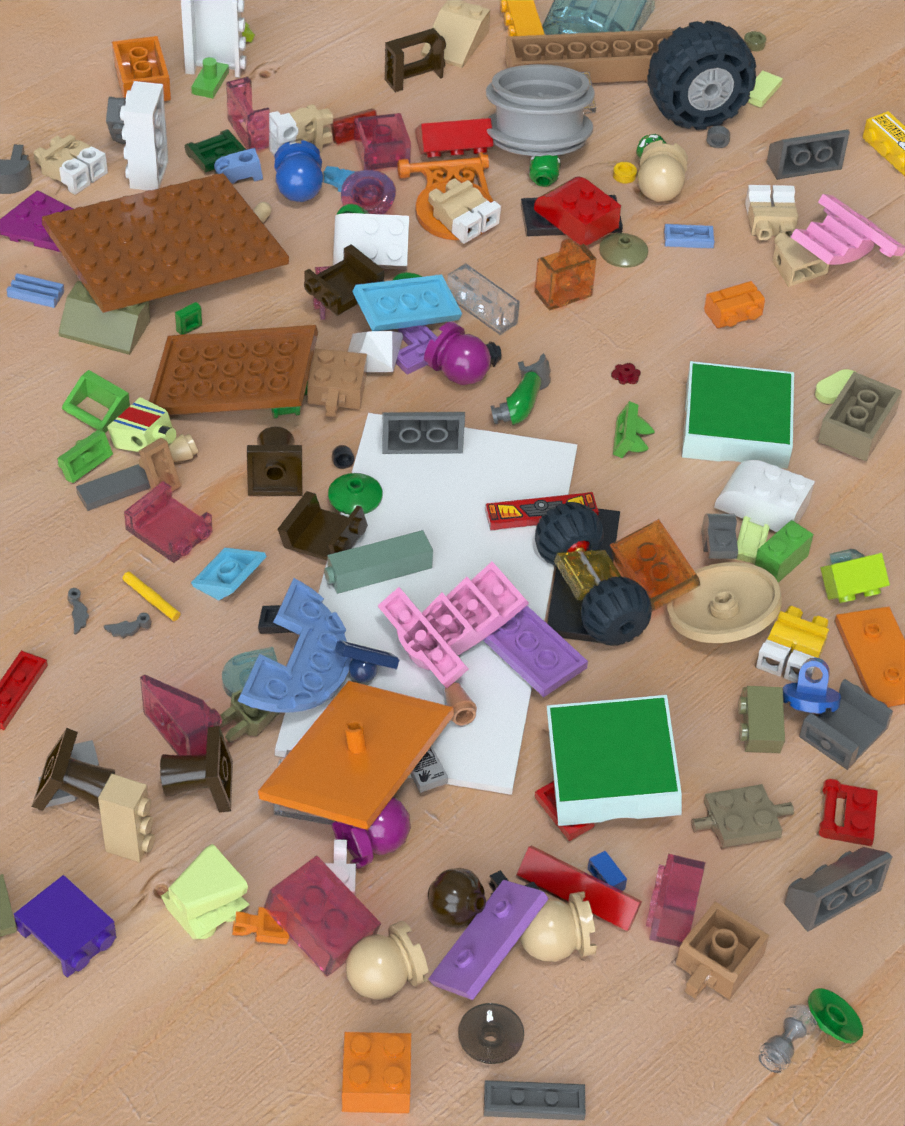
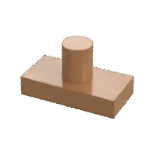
(159, 464)

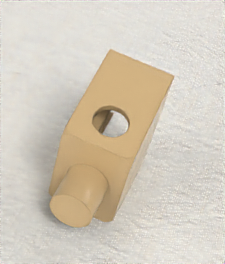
(795, 261)

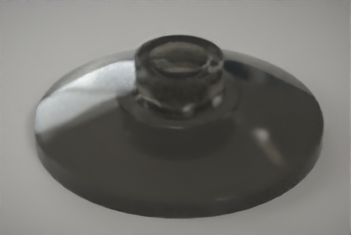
(493, 1021)

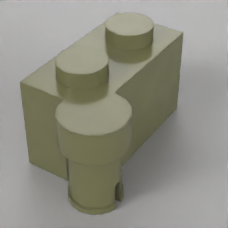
(763, 719)

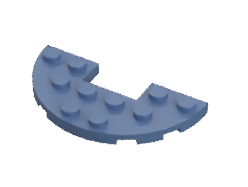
(313, 667)

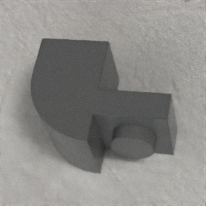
(16, 172)
(720, 536)

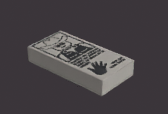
(429, 772)

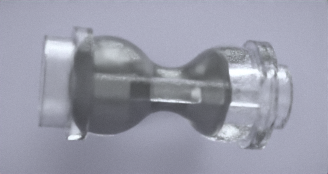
(779, 1049)

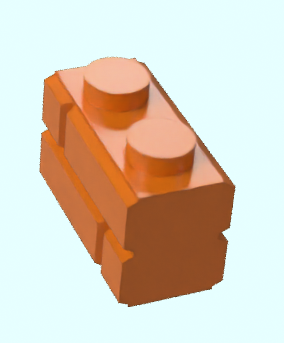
(734, 304)

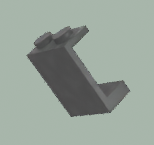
(849, 729)

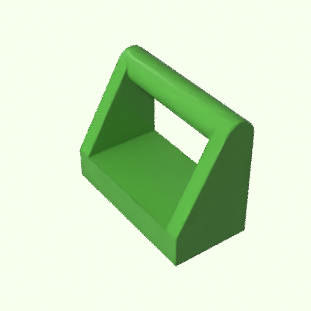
(101, 391)

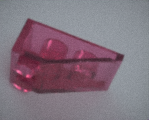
(178, 716)

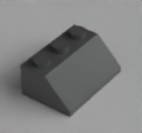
(808, 154)
(423, 432)
(837, 886)

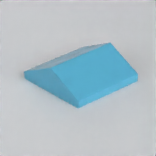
(227, 572)

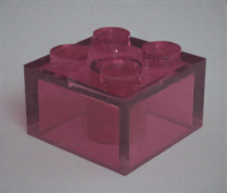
(381, 141)
(674, 899)

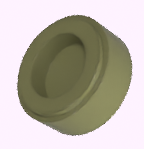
(755, 40)

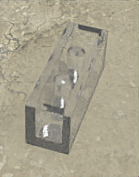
(483, 299)

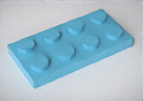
(407, 302)

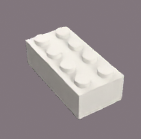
(145, 135)

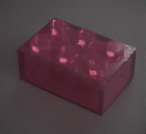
(320, 914)

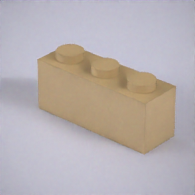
(126, 818)

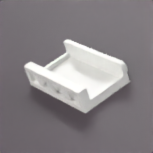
(213, 31)

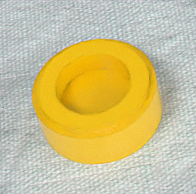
(624, 172)

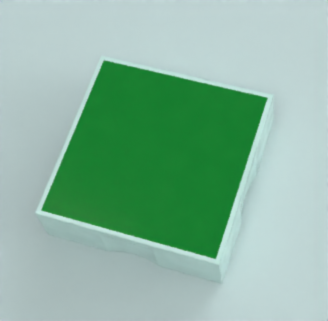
(738, 414)
(614, 760)

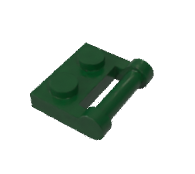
(210, 150)

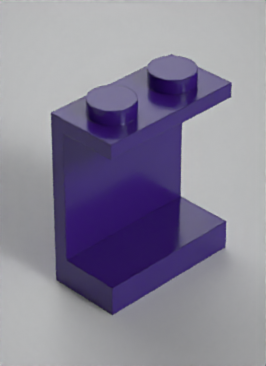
(67, 924)

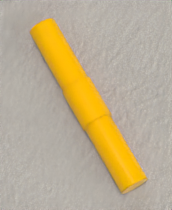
(151, 596)

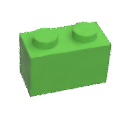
(784, 550)

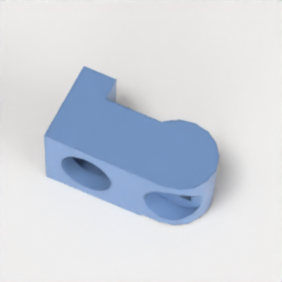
(240, 166)

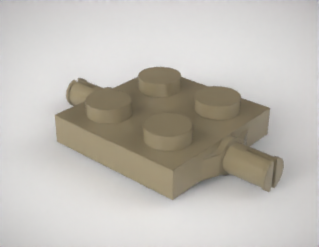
(742, 816)

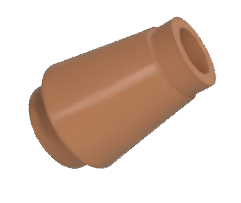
(462, 704)

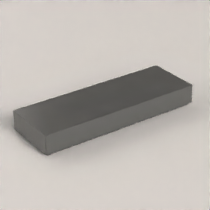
(113, 487)
(534, 1100)

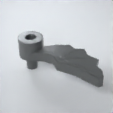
(79, 613)
(129, 628)

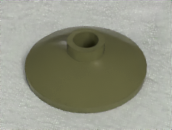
(623, 250)

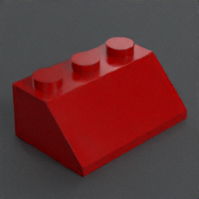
(454, 137)

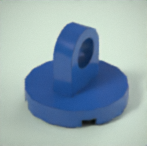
(811, 694)

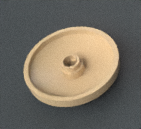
(728, 605)

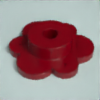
(626, 373)

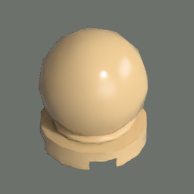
(662, 171)
(560, 929)
(382, 964)

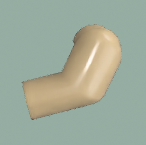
(263, 211)

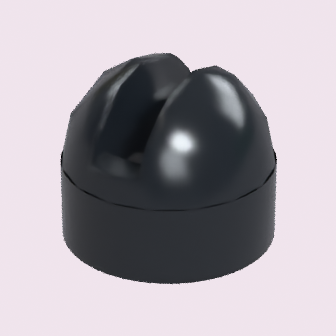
(342, 456)

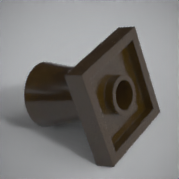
(274, 464)
(200, 771)
(70, 775)

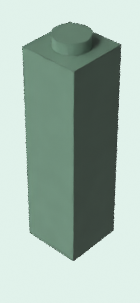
(379, 562)

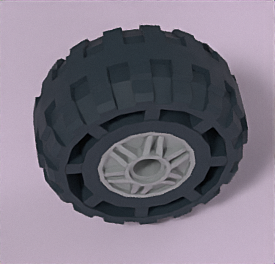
(701, 75)

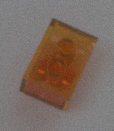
(655, 563)

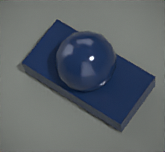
(365, 660)

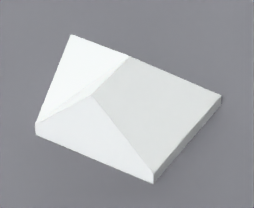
(380, 347)

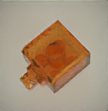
(565, 275)

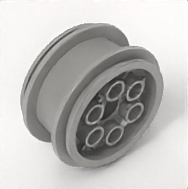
(540, 109)

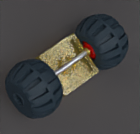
(612, 605)

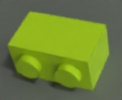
(854, 577)

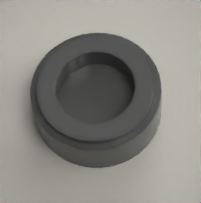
(718, 137)

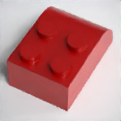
(580, 210)

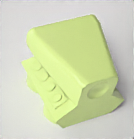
(206, 894)

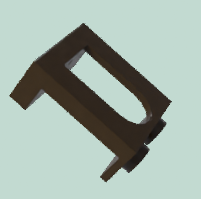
(394, 58)

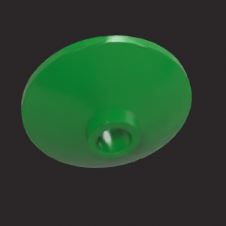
(354, 490)
(835, 1016)

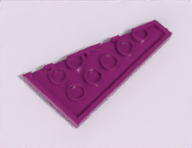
(25, 220)

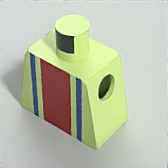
(141, 426)

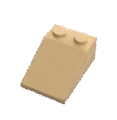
(462, 28)

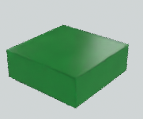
(188, 318)

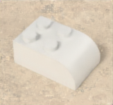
(377, 236)
(765, 494)

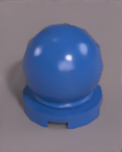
(298, 171)

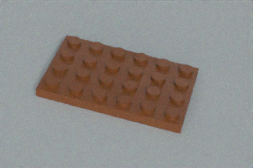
(234, 370)

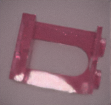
(241, 110)

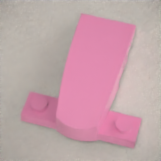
(846, 236)
(453, 621)

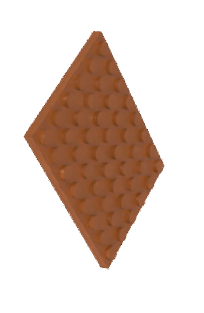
(163, 241)

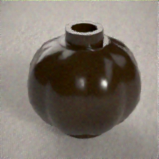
(456, 897)

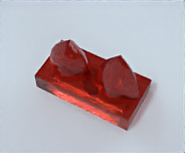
(343, 127)

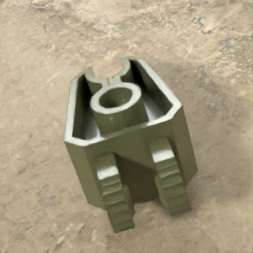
(248, 719)

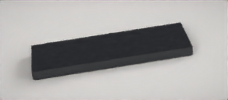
(564, 607)

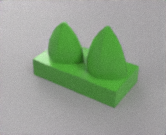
(627, 427)
(85, 456)

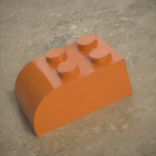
(142, 62)

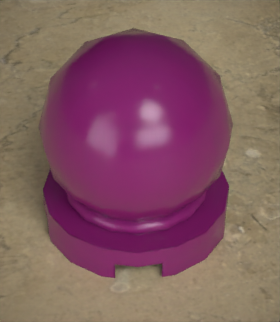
(459, 355)
(383, 836)

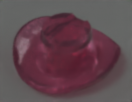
(369, 190)

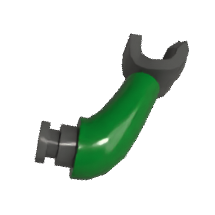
(523, 398)

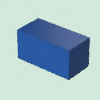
(605, 869)

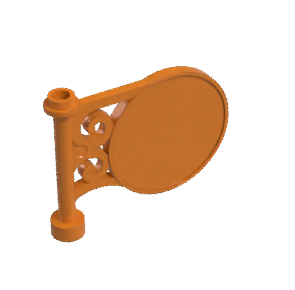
(435, 180)

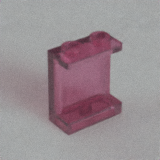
(167, 523)

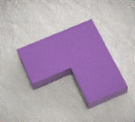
(412, 357)

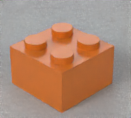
(376, 1072)

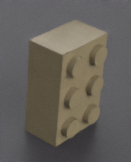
(859, 416)

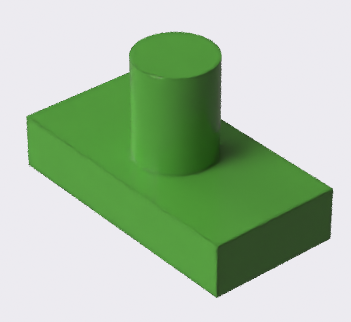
(210, 78)

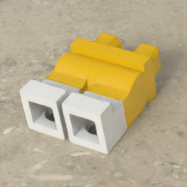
(793, 635)

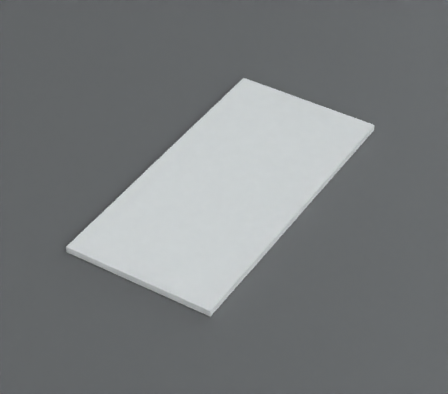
(448, 502)

